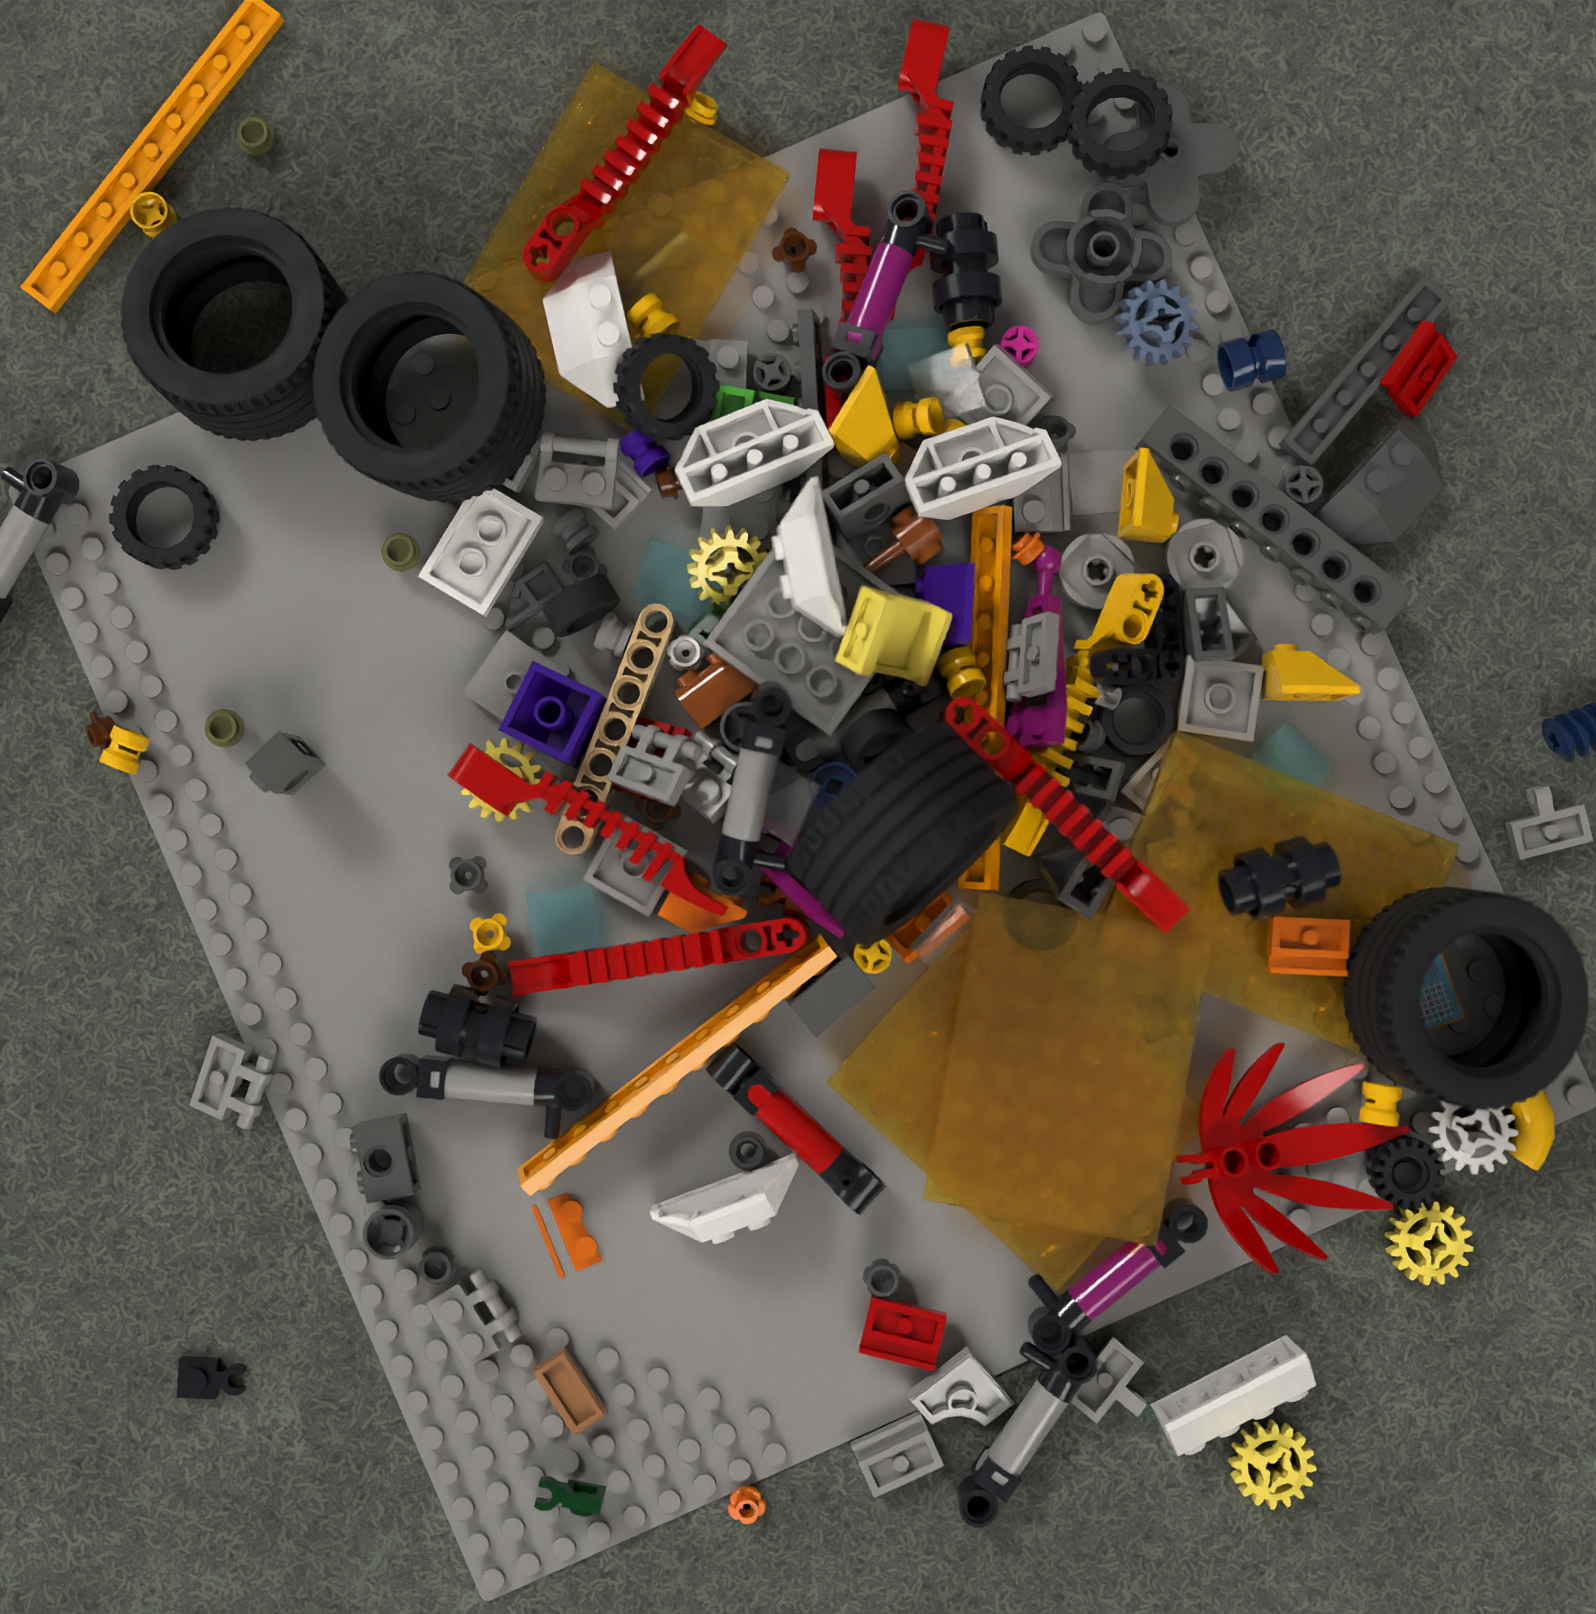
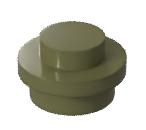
(255, 136)
(400, 552)
(224, 728)

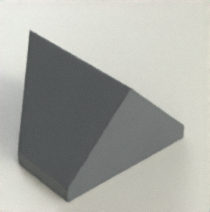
(1213, 626)
(1093, 782)
(1074, 878)

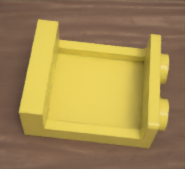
(893, 636)

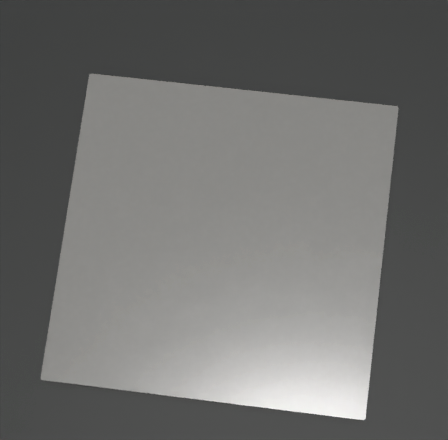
(341, 915)

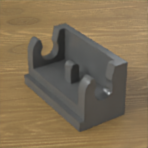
(830, 994)

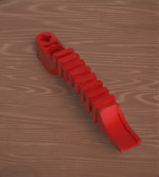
(920, 78)
(598, 198)
(834, 206)
(505, 789)
(1071, 818)
(657, 956)

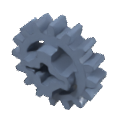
(1160, 305)

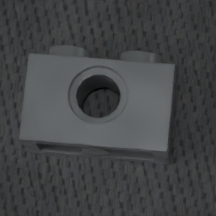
(866, 497)
(284, 764)
(394, 1136)

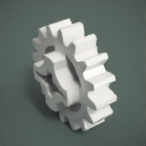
(1465, 1148)

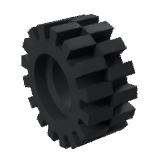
(1428, 1176)

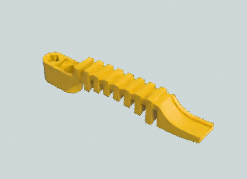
(1121, 624)

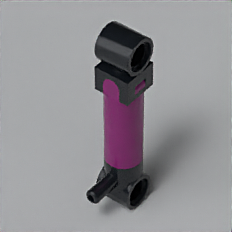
(859, 339)
(1111, 1278)

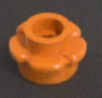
(1026, 547)
(746, 1495)

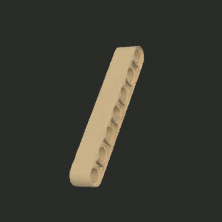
(616, 710)

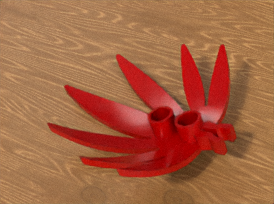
(1241, 1157)

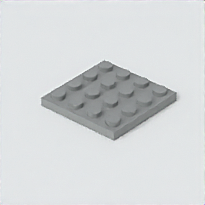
(779, 644)

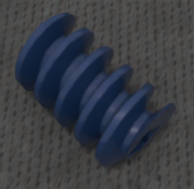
(1572, 732)

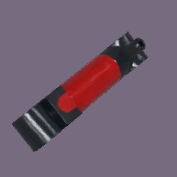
(795, 1127)

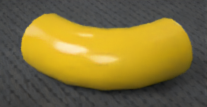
(1535, 1128)

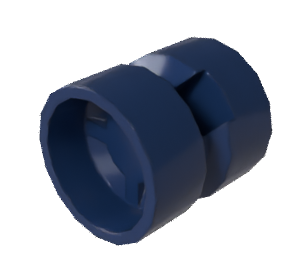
(1245, 361)
(833, 779)

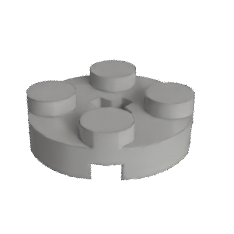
(1213, 539)
(1093, 549)

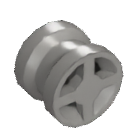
(614, 635)

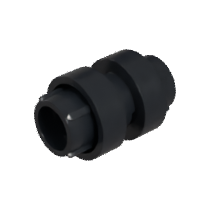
(967, 289)
(1265, 882)
(492, 1029)

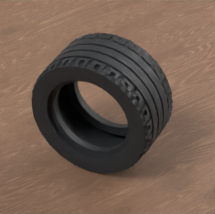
(176, 281)
(369, 341)
(903, 832)
(1540, 1013)

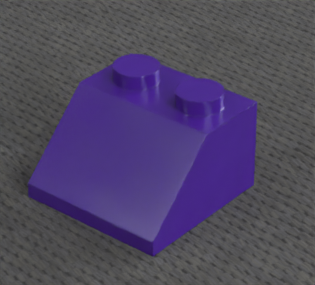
(952, 590)
(554, 714)

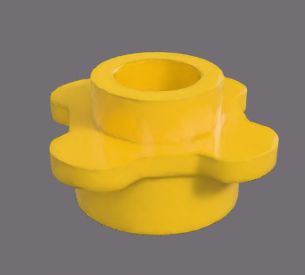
(482, 926)

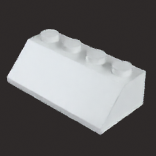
(1234, 1395)

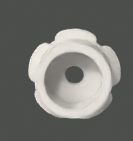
(682, 643)

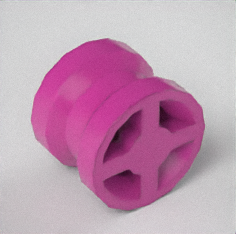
(1020, 340)

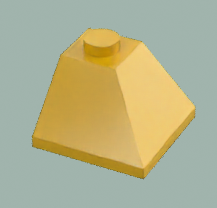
(865, 424)
(1145, 502)
(1302, 677)

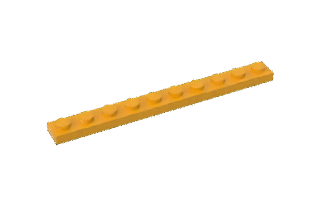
(153, 153)
(992, 557)
(667, 1070)

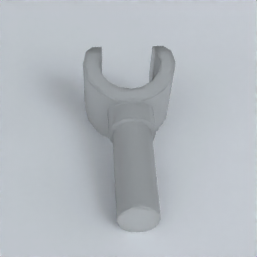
(1109, 696)

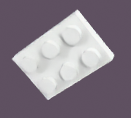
(481, 549)

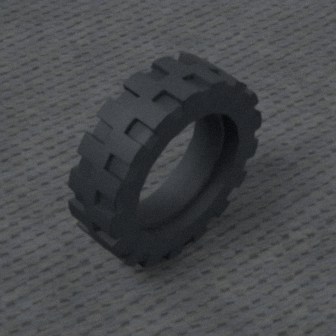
(1025, 62)
(1119, 85)
(702, 394)
(134, 492)

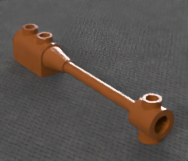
(721, 685)

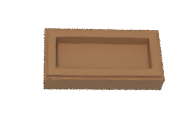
(570, 1391)

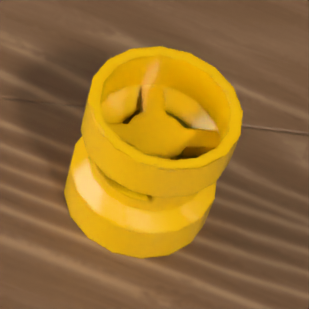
(147, 210)
(651, 317)
(918, 418)
(961, 672)
(122, 758)
(1380, 1103)

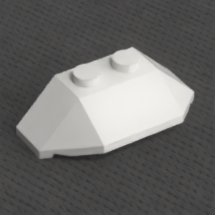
(589, 326)
(750, 452)
(978, 467)
(809, 562)
(729, 1203)

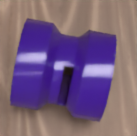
(644, 452)

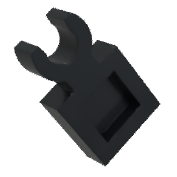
(203, 1377)

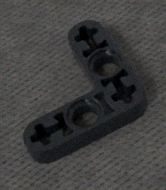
(1152, 657)

